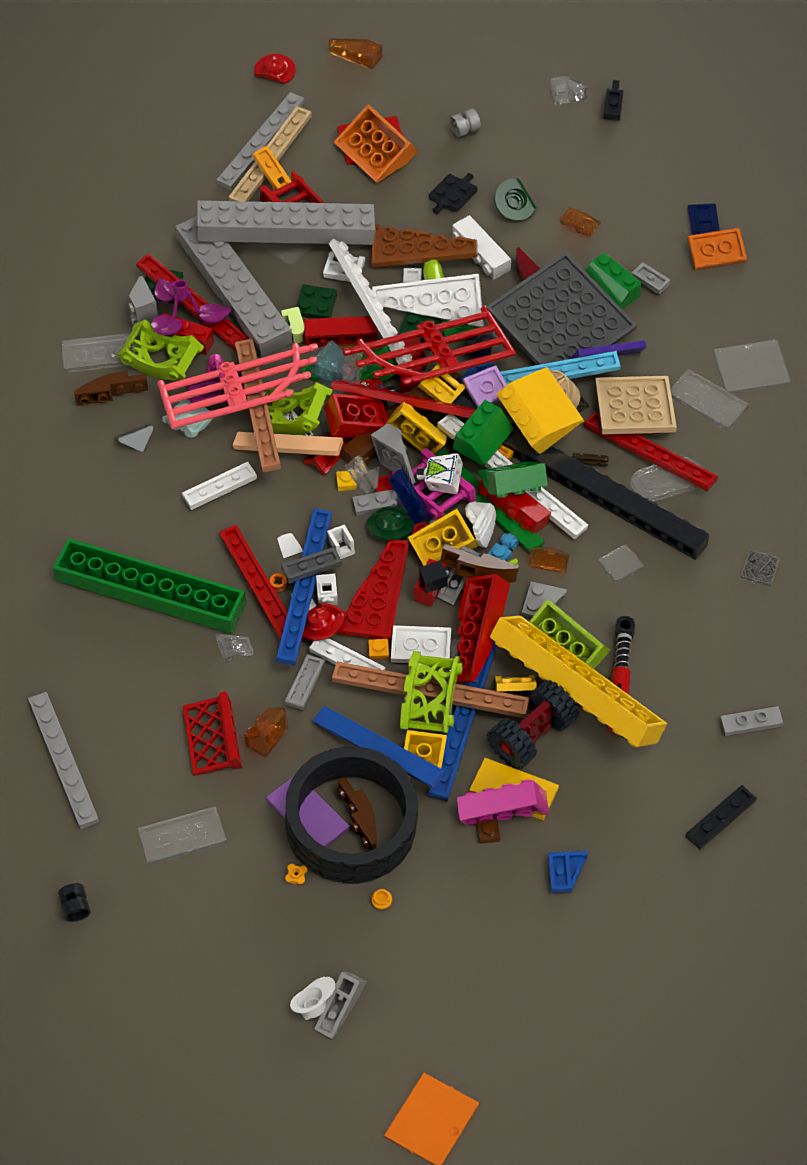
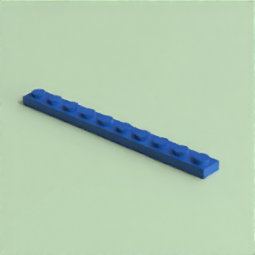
(303, 591)
(458, 736)

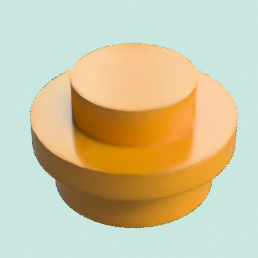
(381, 899)

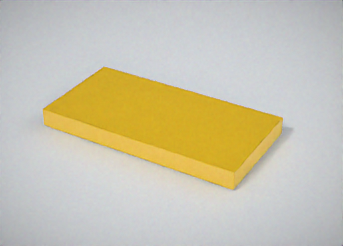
(496, 774)

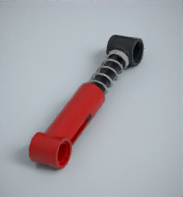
(621, 674)

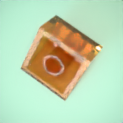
(267, 730)

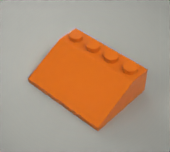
(375, 145)

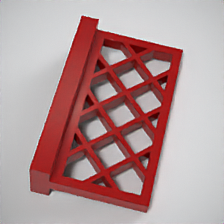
(227, 727)

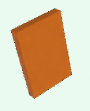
(717, 248)

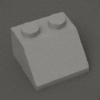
(142, 303)

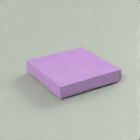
(485, 385)

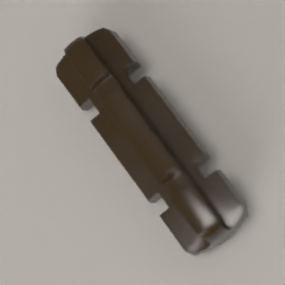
(591, 459)

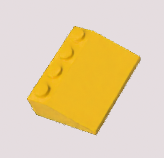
(540, 408)

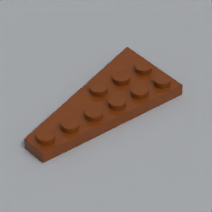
(413, 246)

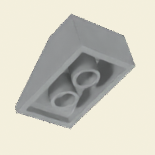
(392, 450)

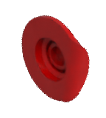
(275, 68)
(323, 622)

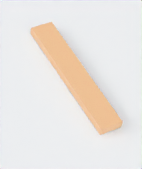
(293, 444)

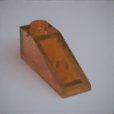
(357, 50)

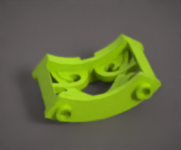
(183, 346)
(308, 399)
(421, 665)

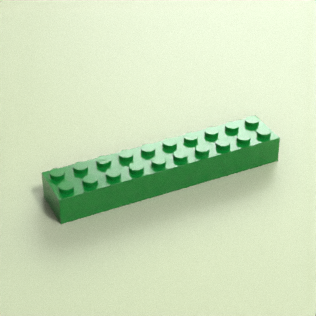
(150, 585)

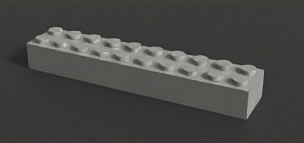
(285, 222)
(236, 289)

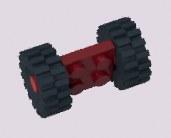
(517, 742)

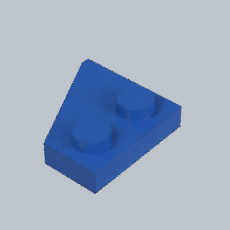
(565, 869)

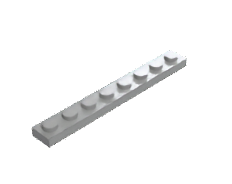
(244, 159)
(63, 760)

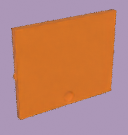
(431, 1120)

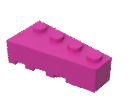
(503, 803)

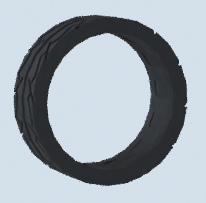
(360, 763)

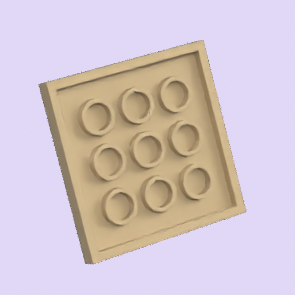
(635, 405)

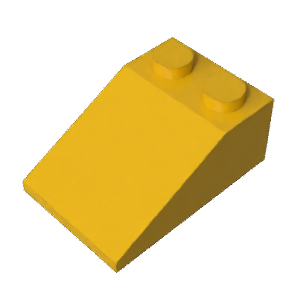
(447, 530)

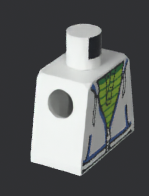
(442, 473)

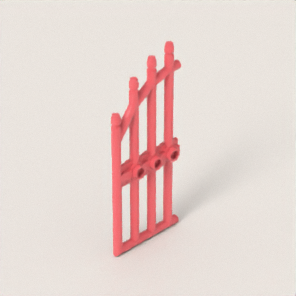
(232, 386)

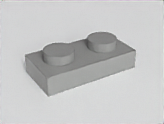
(651, 278)

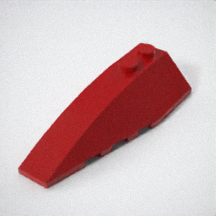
(479, 612)

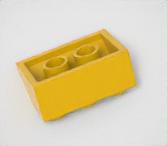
(417, 429)

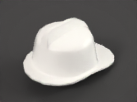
(313, 998)

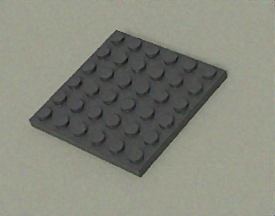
(560, 313)

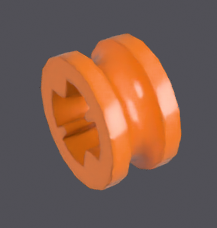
(278, 577)

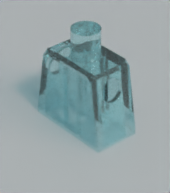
(329, 363)

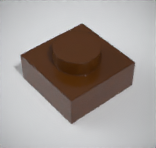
(488, 832)

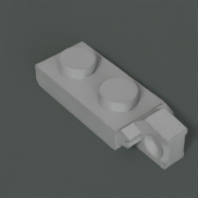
(372, 502)

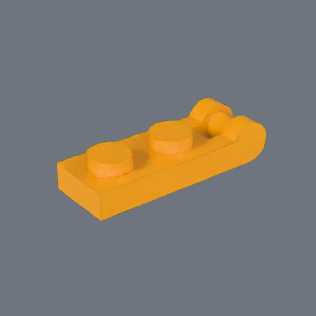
(271, 167)

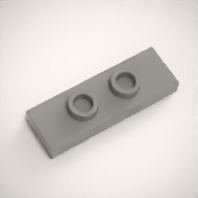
(304, 682)
(751, 721)

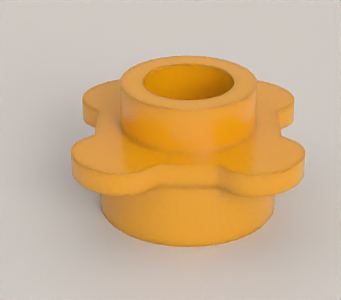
(296, 879)

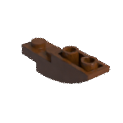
(104, 387)
(471, 565)
(361, 811)

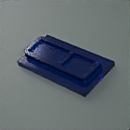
(703, 218)

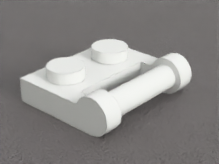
(334, 269)

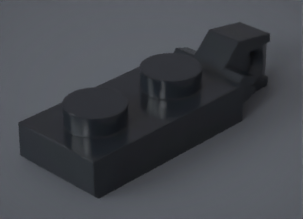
(613, 102)

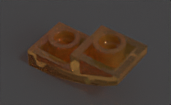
(580, 221)

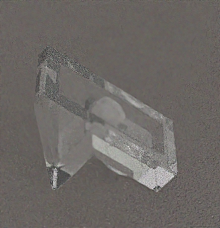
(366, 480)
(234, 646)

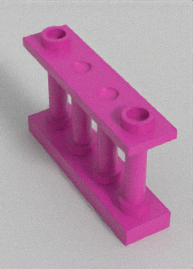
(465, 491)

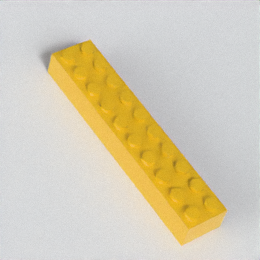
(582, 682)

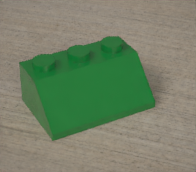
(614, 280)
(483, 433)
(514, 478)

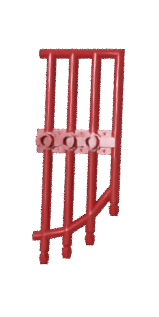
(437, 345)

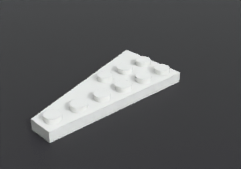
(436, 298)

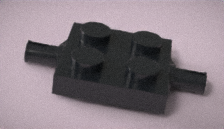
(452, 193)

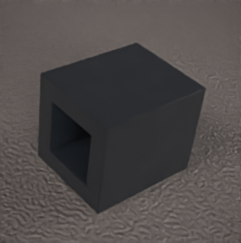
(433, 576)

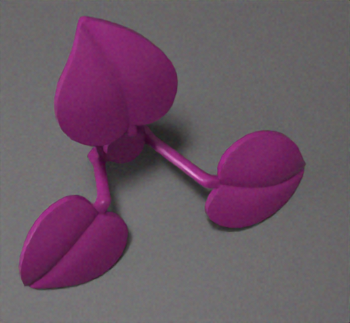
(178, 291)

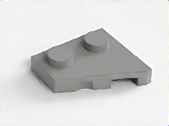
(537, 595)

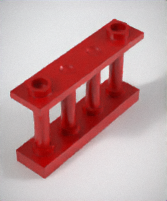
(298, 183)

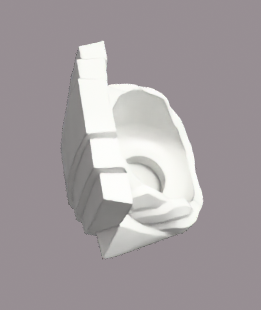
(483, 521)

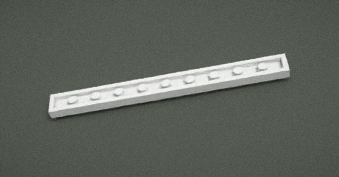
(367, 296)
(559, 513)

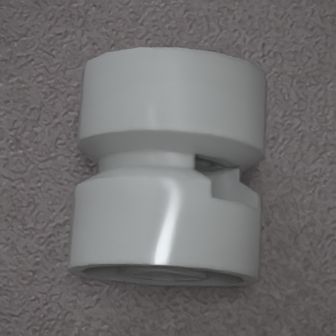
(466, 122)

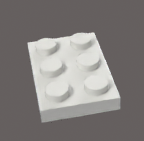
(427, 640)

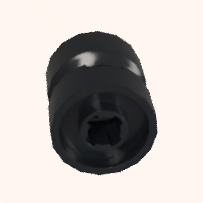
(477, 339)
(74, 902)

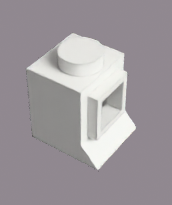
(339, 535)
(327, 596)

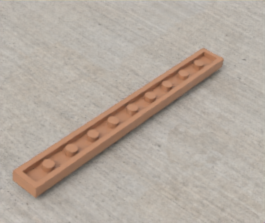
(259, 414)
(463, 695)

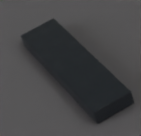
(721, 817)

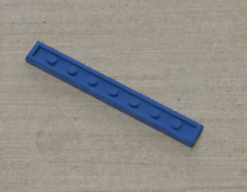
(363, 737)

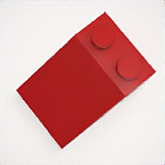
(354, 415)

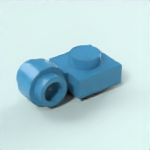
(503, 552)

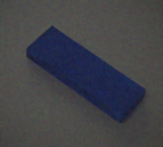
(409, 496)

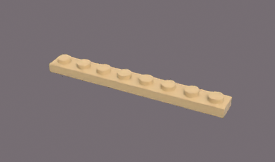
(278, 146)

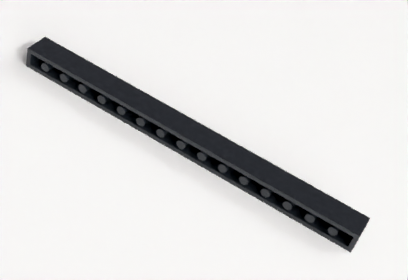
(607, 493)

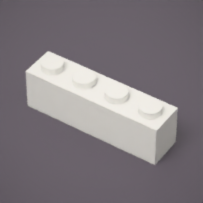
(490, 255)

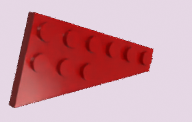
(376, 601)

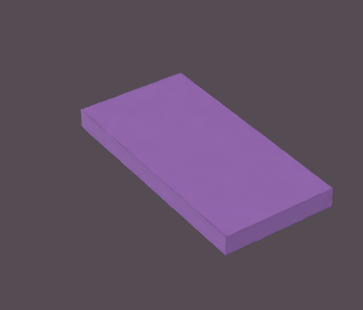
(315, 815)

